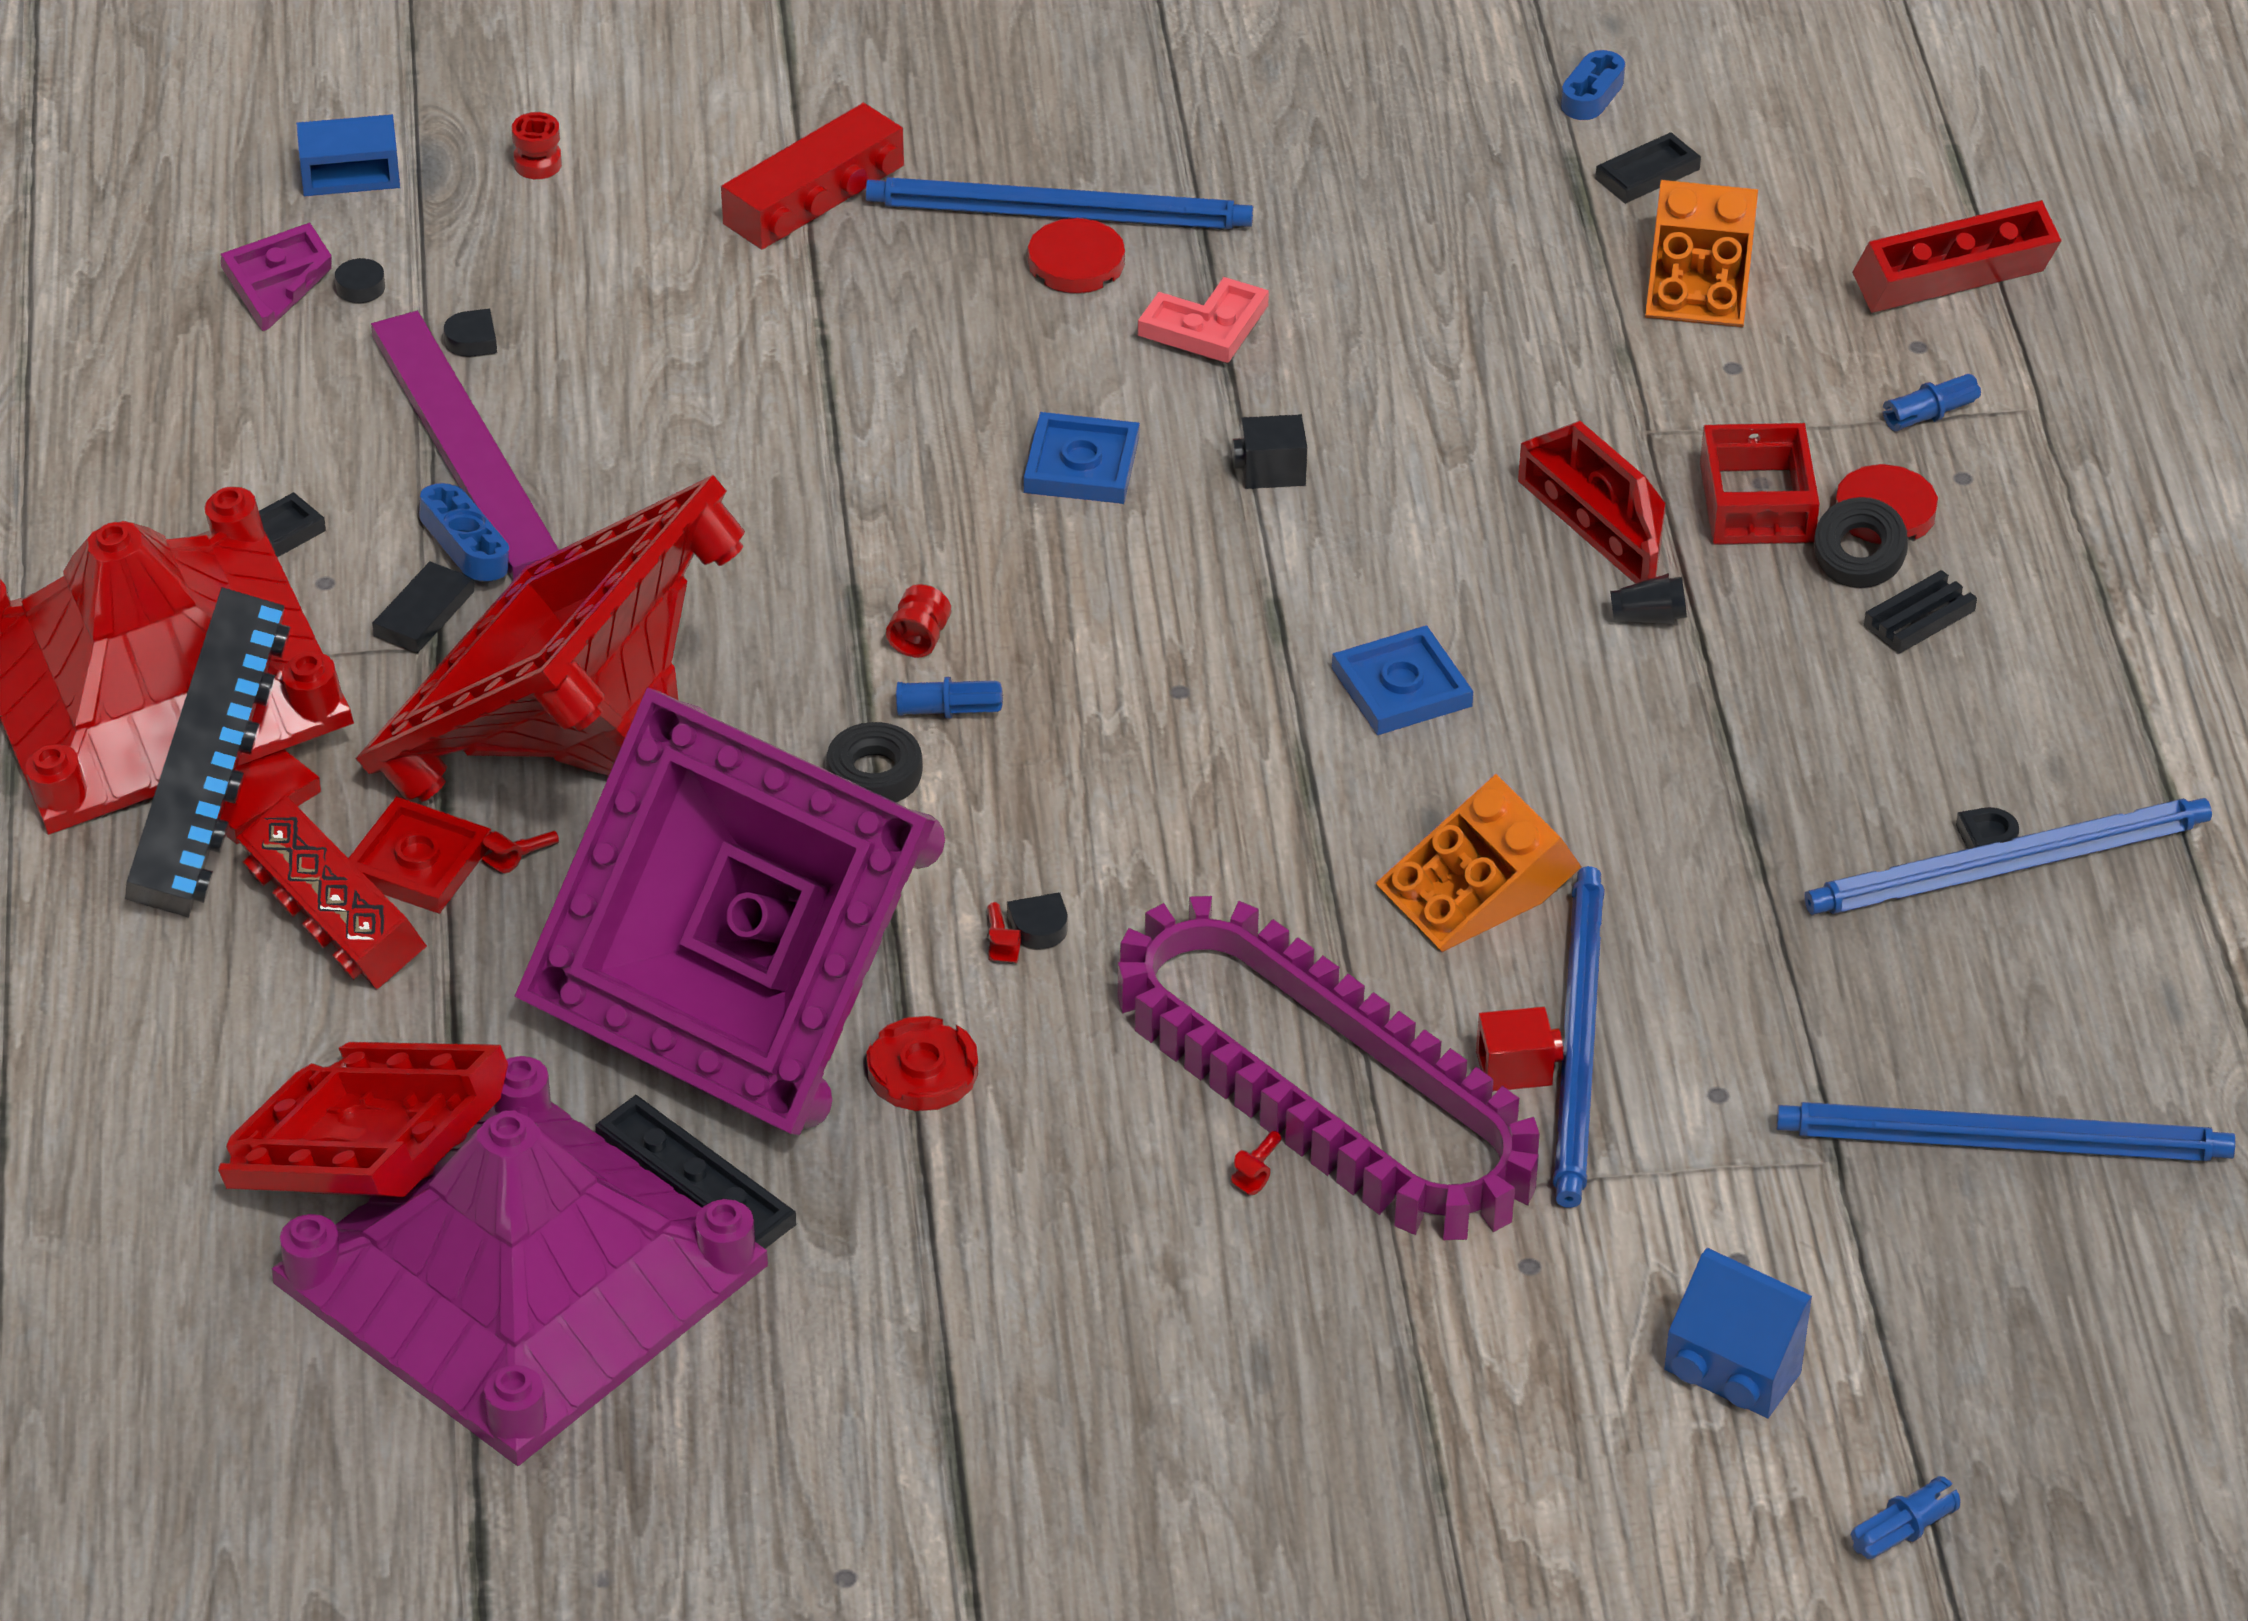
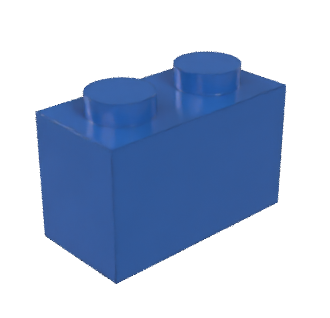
(348, 155)

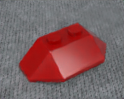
(1597, 496)

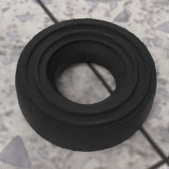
(1861, 513)
(882, 740)

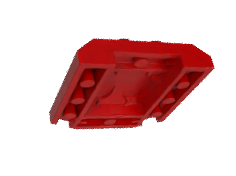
(367, 1120)

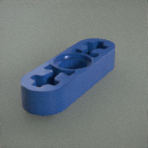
(464, 532)

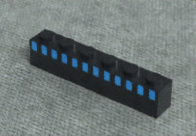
(206, 752)

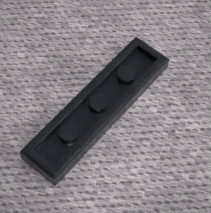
(692, 1166)

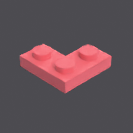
(1206, 329)

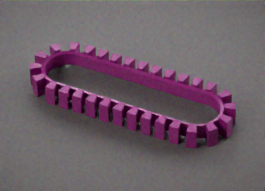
(1363, 1023)

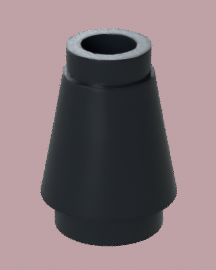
(1650, 601)

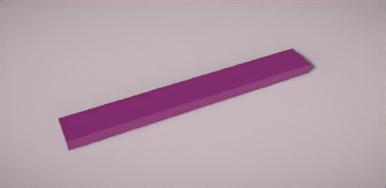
(462, 436)

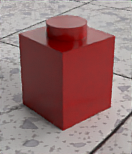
(1518, 1047)

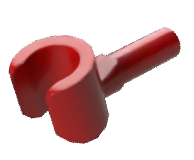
(507, 854)
(1003, 942)
(1252, 1171)

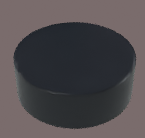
(360, 280)

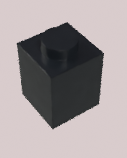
(1271, 451)

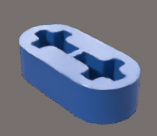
(1593, 85)

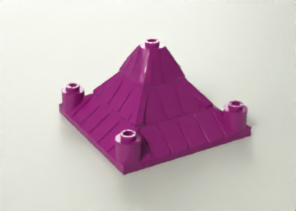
(725, 911)
(521, 1270)

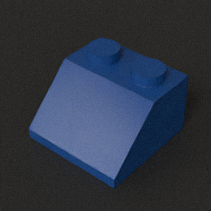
(1739, 1334)

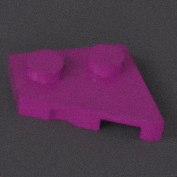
(277, 271)

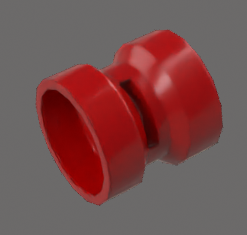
(536, 145)
(918, 621)

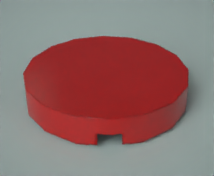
(1076, 255)
(1899, 488)
(922, 1063)

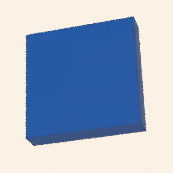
(1081, 457)
(1402, 680)

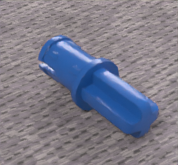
(1930, 402)
(949, 697)
(1904, 1518)

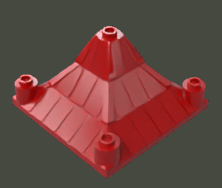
(111, 647)
(563, 649)

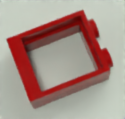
(1760, 514)

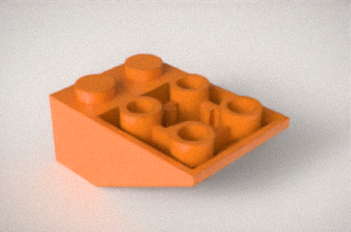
(1701, 253)
(1479, 867)

